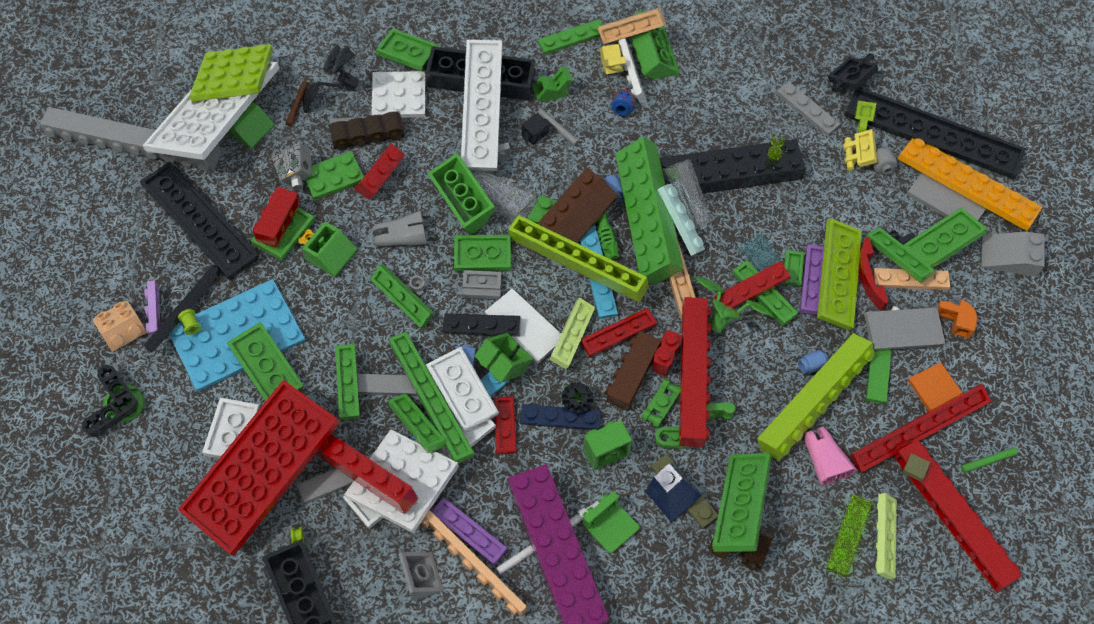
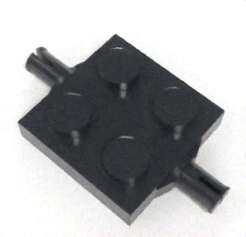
(853, 72)

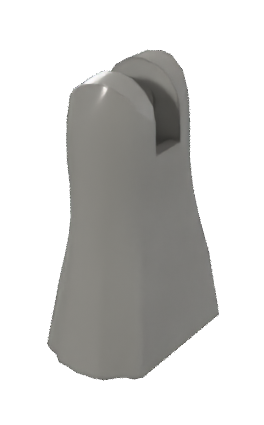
(401, 231)

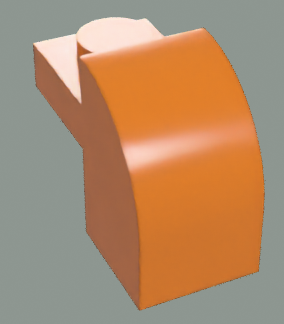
(963, 317)

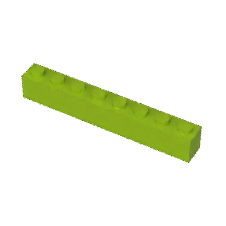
(579, 258)
(816, 397)

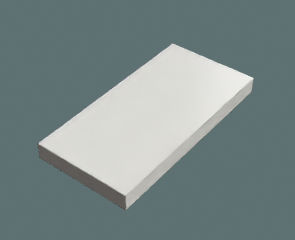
(536, 333)
(462, 389)

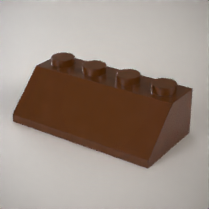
(579, 206)

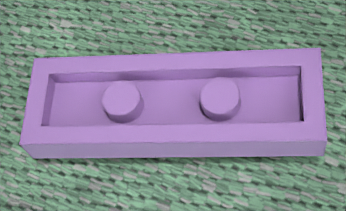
(153, 308)

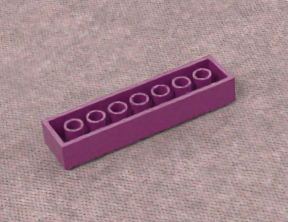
(556, 548)

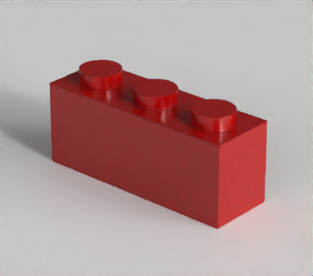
(379, 171)
(276, 217)

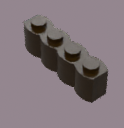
(366, 130)

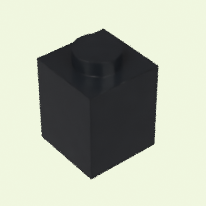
(534, 128)

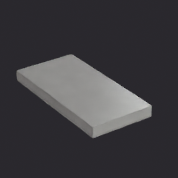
(941, 198)
(904, 328)

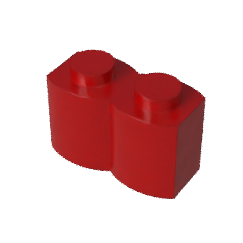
(666, 352)

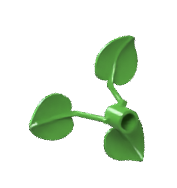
(721, 318)

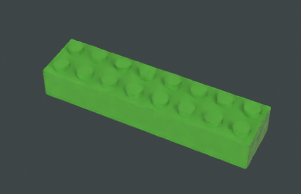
(648, 216)

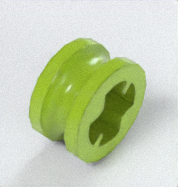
(297, 534)

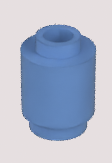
(615, 183)
(812, 362)

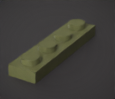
(700, 509)

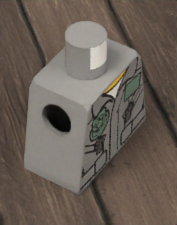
(294, 165)

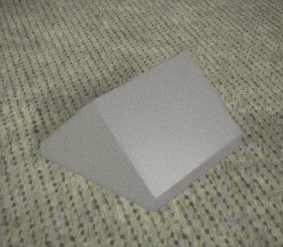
(420, 574)

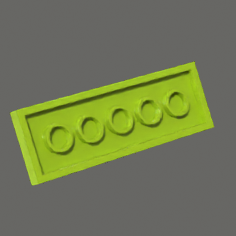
(839, 274)

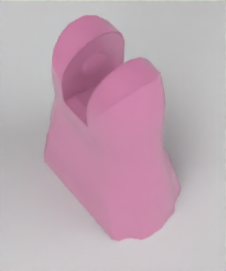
(827, 457)

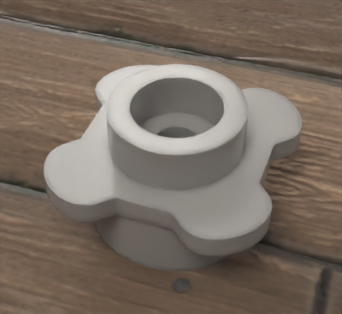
(417, 280)

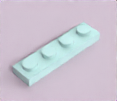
(681, 219)

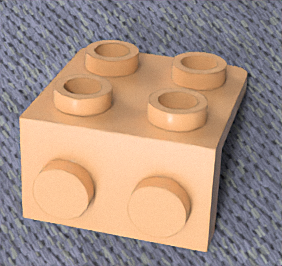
(119, 325)

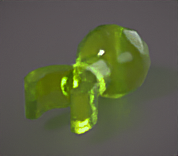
(775, 151)

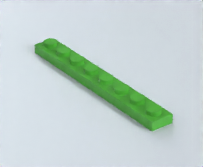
(431, 397)

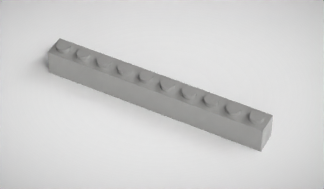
(113, 135)

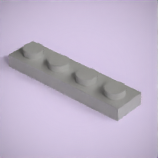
(808, 108)

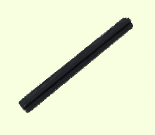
(188, 301)

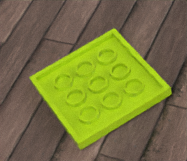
(231, 73)

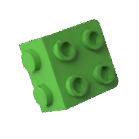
(609, 523)

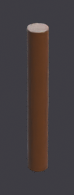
(297, 102)

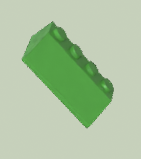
(655, 53)
(462, 193)

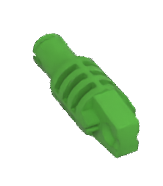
(607, 238)

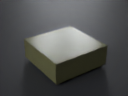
(916, 467)

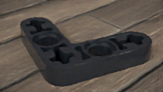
(119, 400)

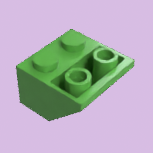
(329, 249)

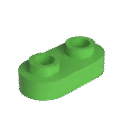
(672, 434)

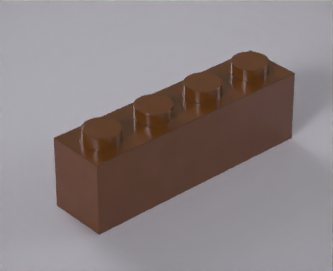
(633, 370)

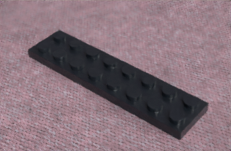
(199, 220)

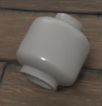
(885, 161)

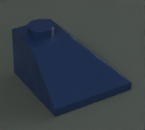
(672, 491)

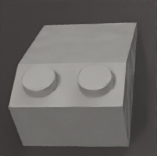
(1013, 252)

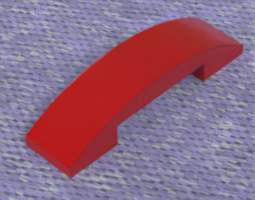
(875, 294)

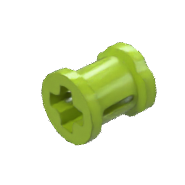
(189, 322)

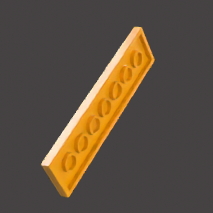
(970, 183)

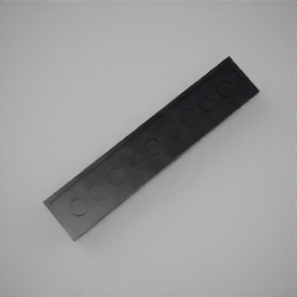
(940, 133)

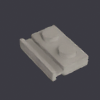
(481, 284)

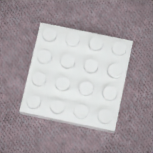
(411, 463)

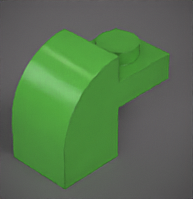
(553, 87)

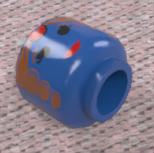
(623, 102)

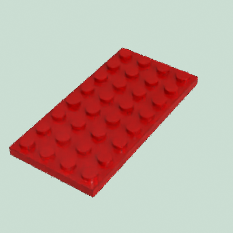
(258, 467)

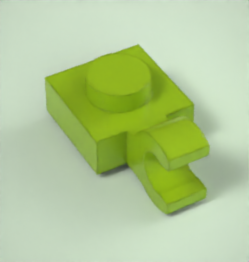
(865, 112)

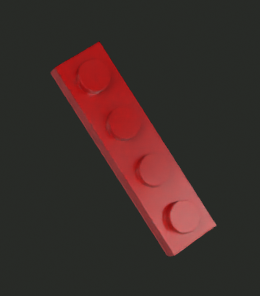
(755, 285)
(618, 332)

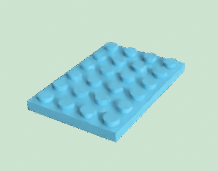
(207, 352)

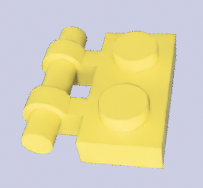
(865, 150)

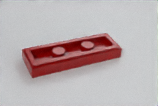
(505, 425)

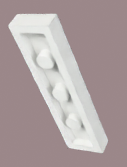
(633, 77)

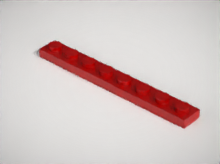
(920, 427)

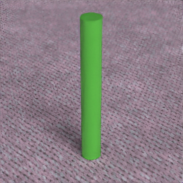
(989, 460)

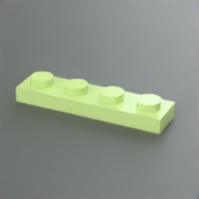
(572, 333)
(886, 536)

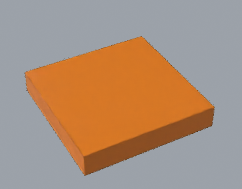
(934, 386)

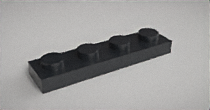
(481, 324)

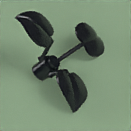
(345, 79)

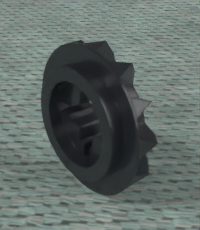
(573, 405)

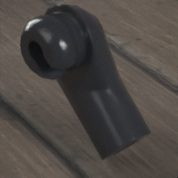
(904, 239)

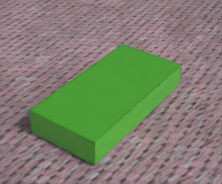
(794, 265)

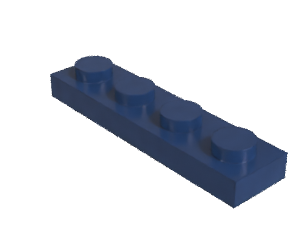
(559, 417)

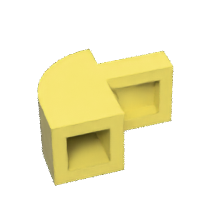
(612, 59)

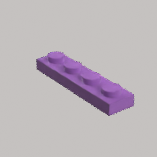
(811, 279)
(469, 531)

